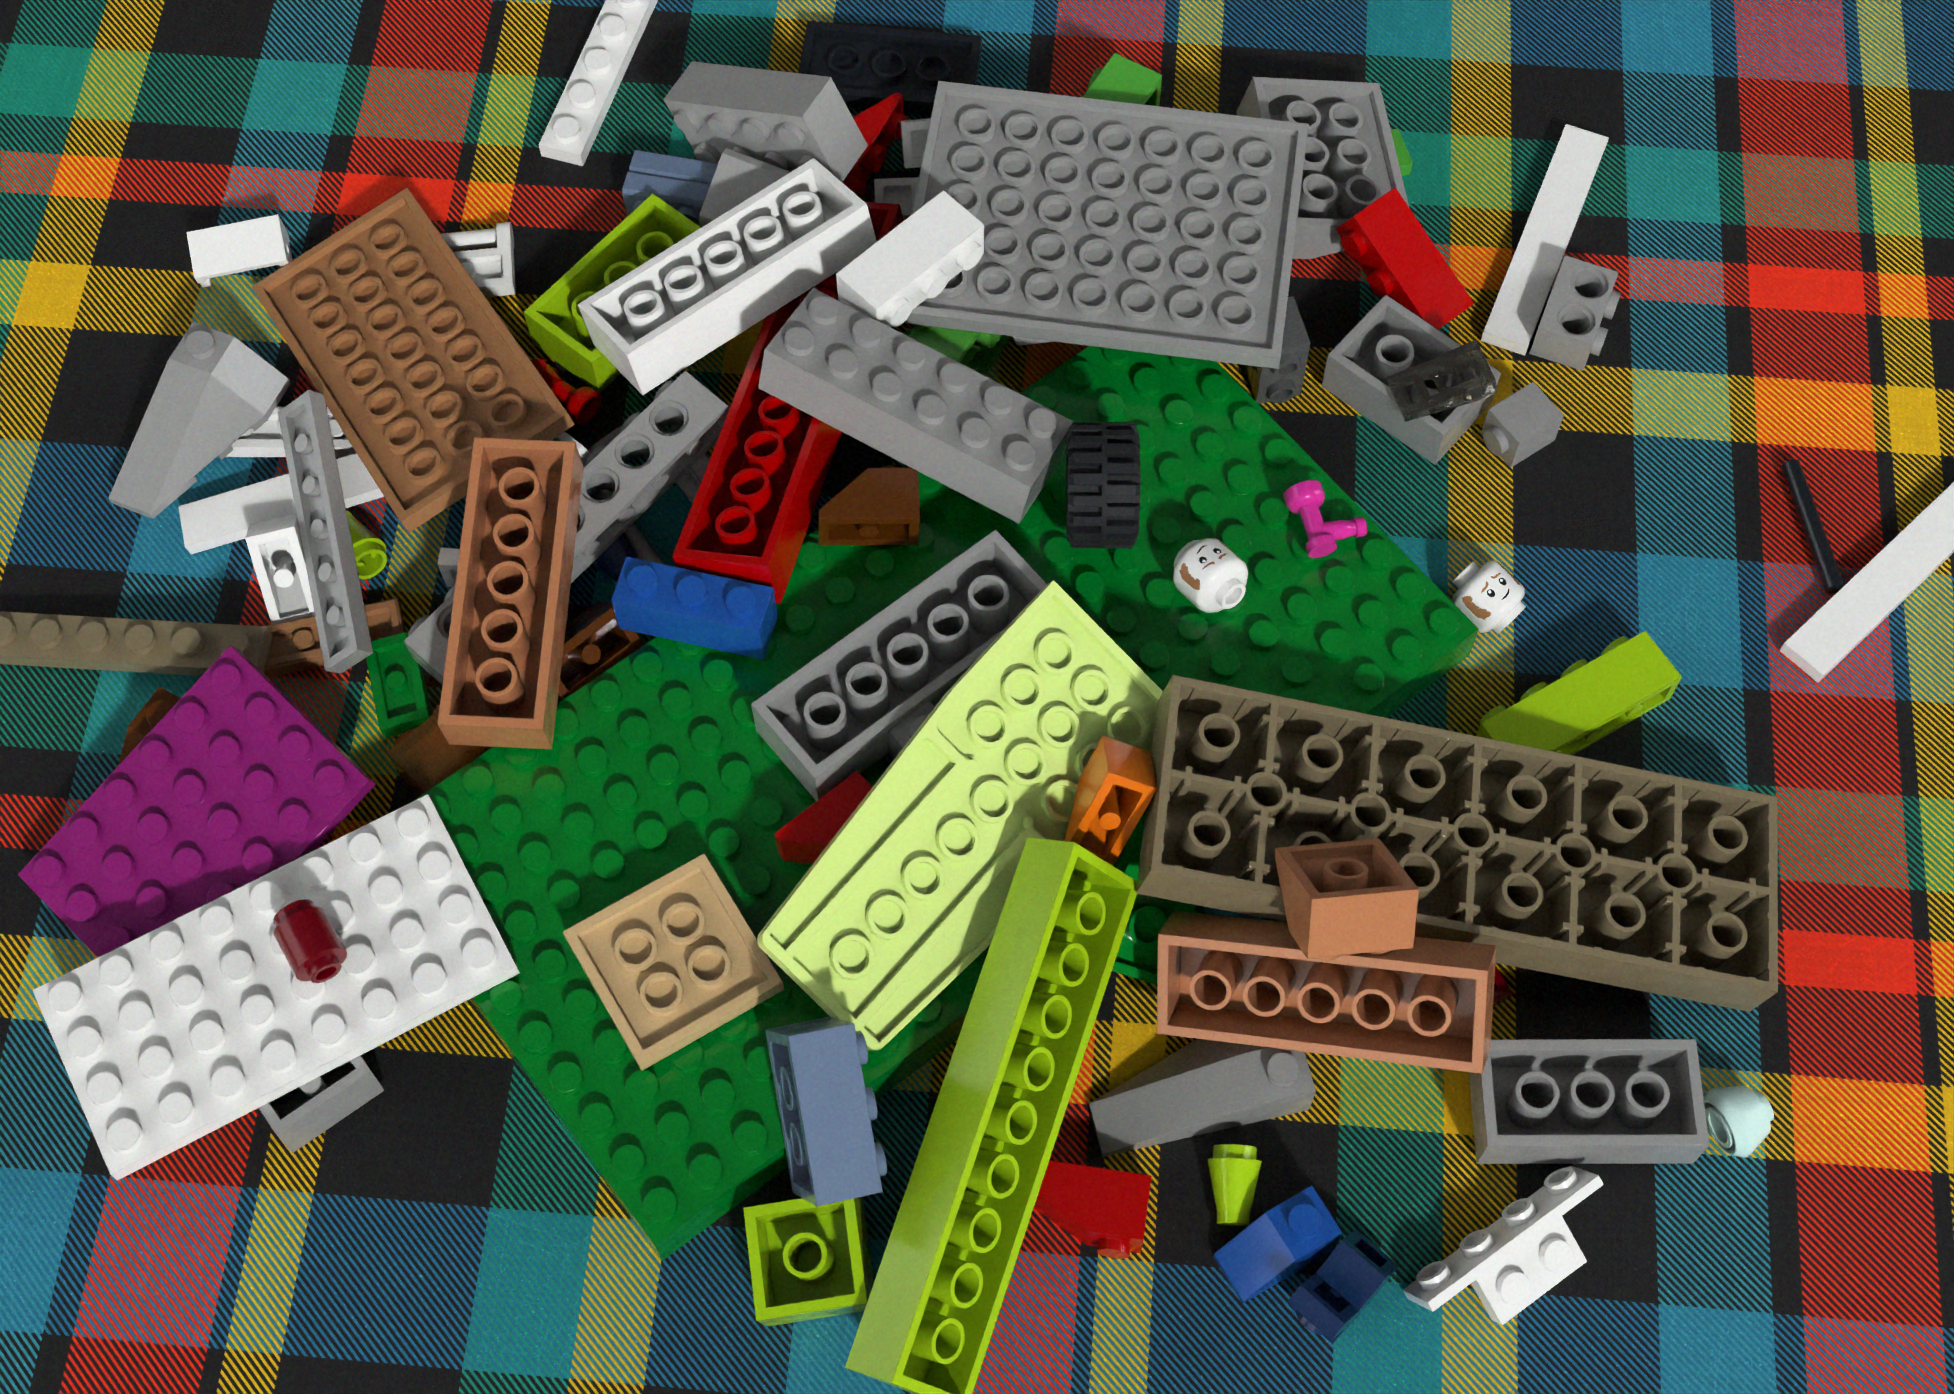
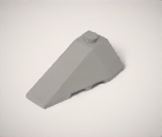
(200, 407)

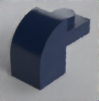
(1342, 1286)

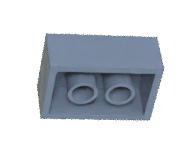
(826, 1110)

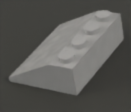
(1346, 154)

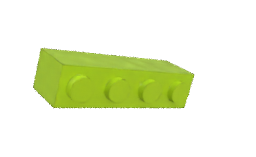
(1587, 699)

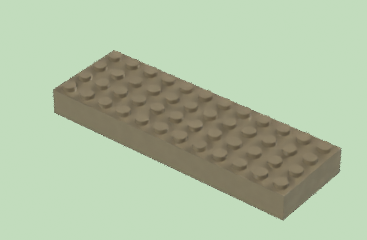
(1510, 843)

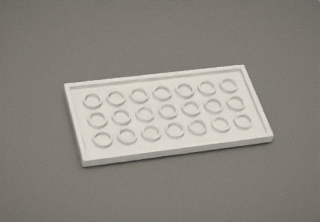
(216, 1023)

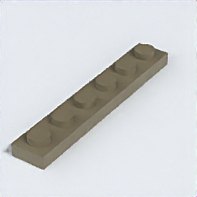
(125, 643)

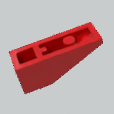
(1097, 1206)

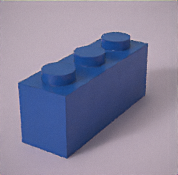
(695, 608)

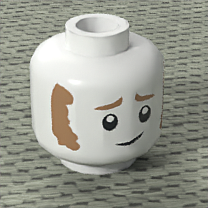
(1210, 575)
(1488, 596)

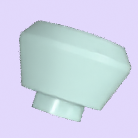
(1738, 1118)

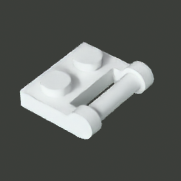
(490, 267)

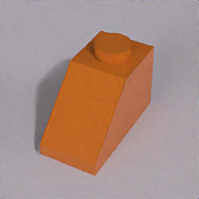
(1111, 798)

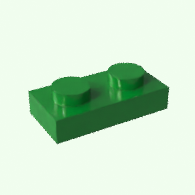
(397, 686)

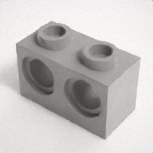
(1573, 312)

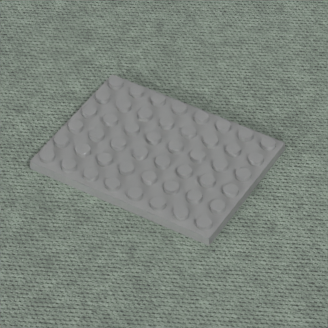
(1117, 222)

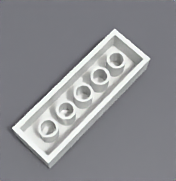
(728, 275)

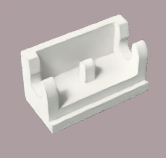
(238, 248)

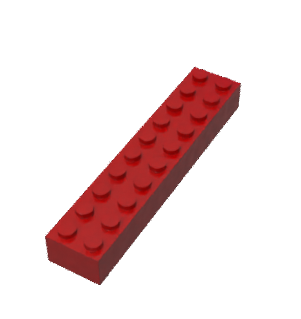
(764, 469)

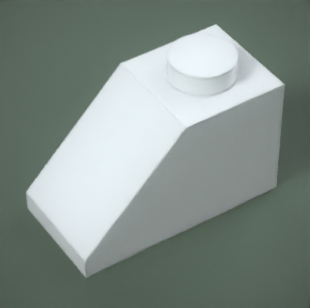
(280, 568)

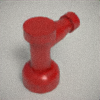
(581, 403)

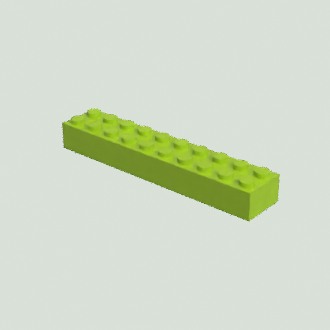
(995, 1122)

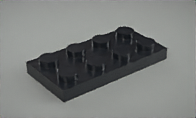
(880, 61)

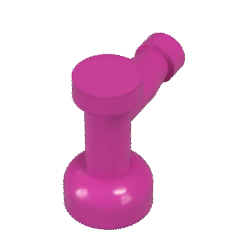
(1305, 500)

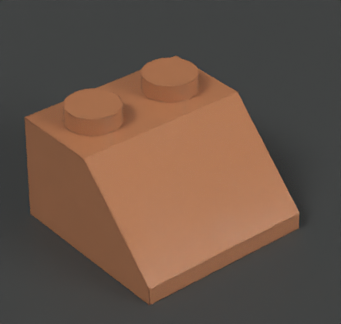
(1346, 898)

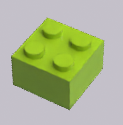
(808, 1260)

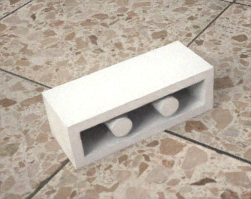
(912, 261)

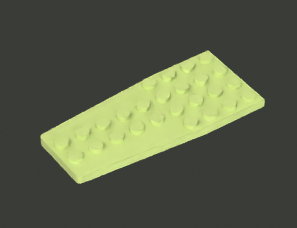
(935, 843)

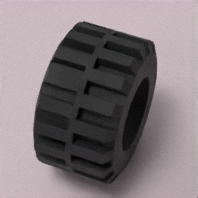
(1102, 485)

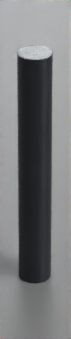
(1812, 526)

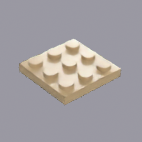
(673, 961)

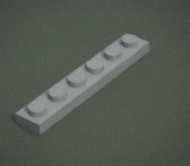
(325, 533)

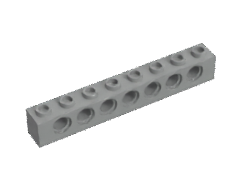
(634, 488)

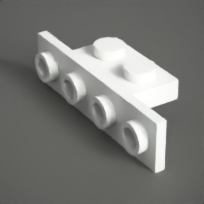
(1515, 1255)

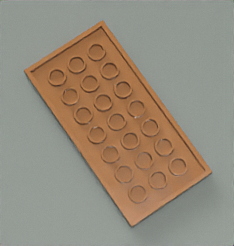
(407, 355)

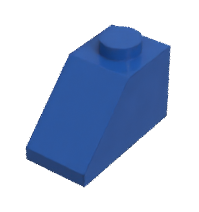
(1278, 1244)

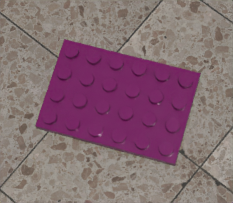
(197, 809)

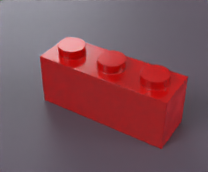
(1403, 260)

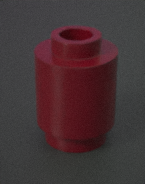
(309, 941)

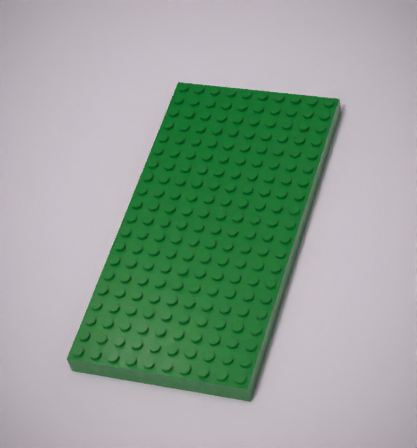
(670, 764)

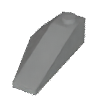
(1202, 1092)

